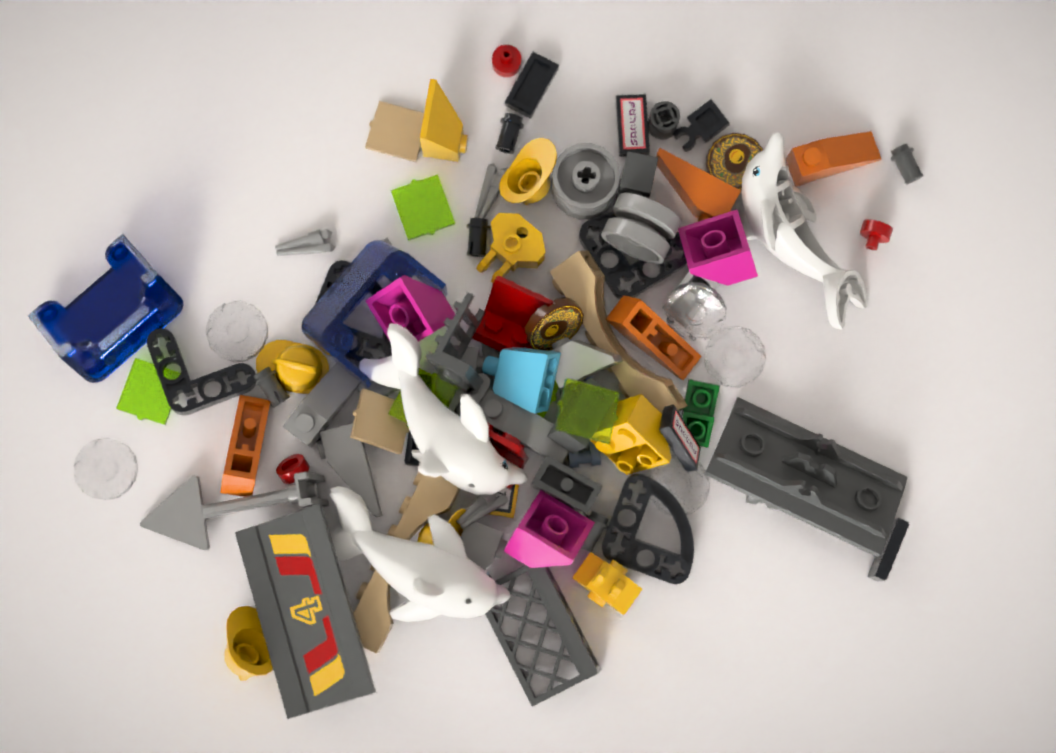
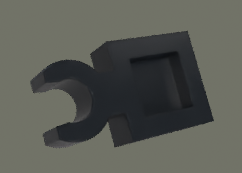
(705, 123)

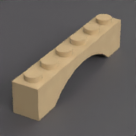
(584, 283)
(372, 613)

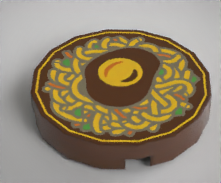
(730, 157)
(553, 323)

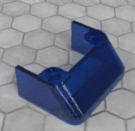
(325, 320)

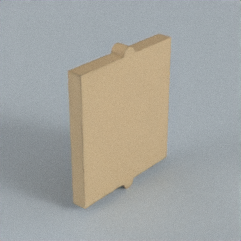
(395, 131)
(375, 425)

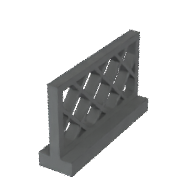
(565, 625)

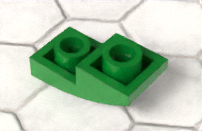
(699, 413)

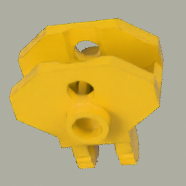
(510, 248)
(607, 583)

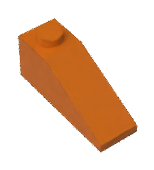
(831, 156)
(699, 190)
(653, 336)
(245, 446)

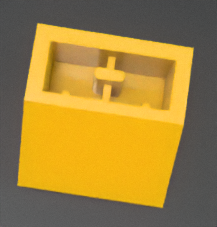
(636, 437)

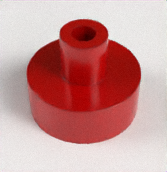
(506, 60)
(875, 233)
(290, 466)

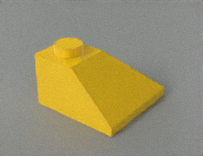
(441, 127)

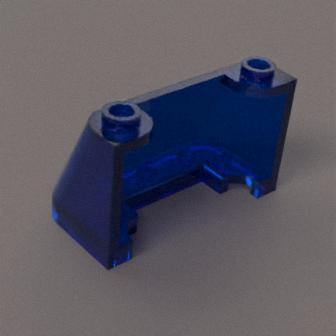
(111, 315)

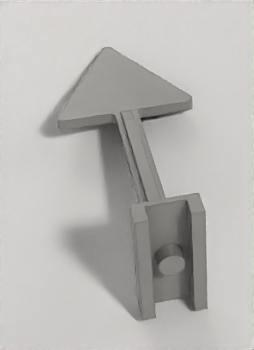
(185, 515)

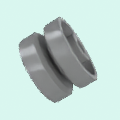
(587, 163)
(641, 228)

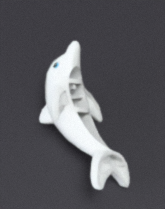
(778, 218)
(446, 442)
(431, 576)

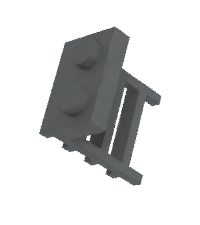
(448, 358)

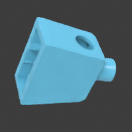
(524, 376)

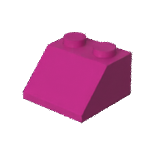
(718, 249)
(412, 306)
(548, 534)

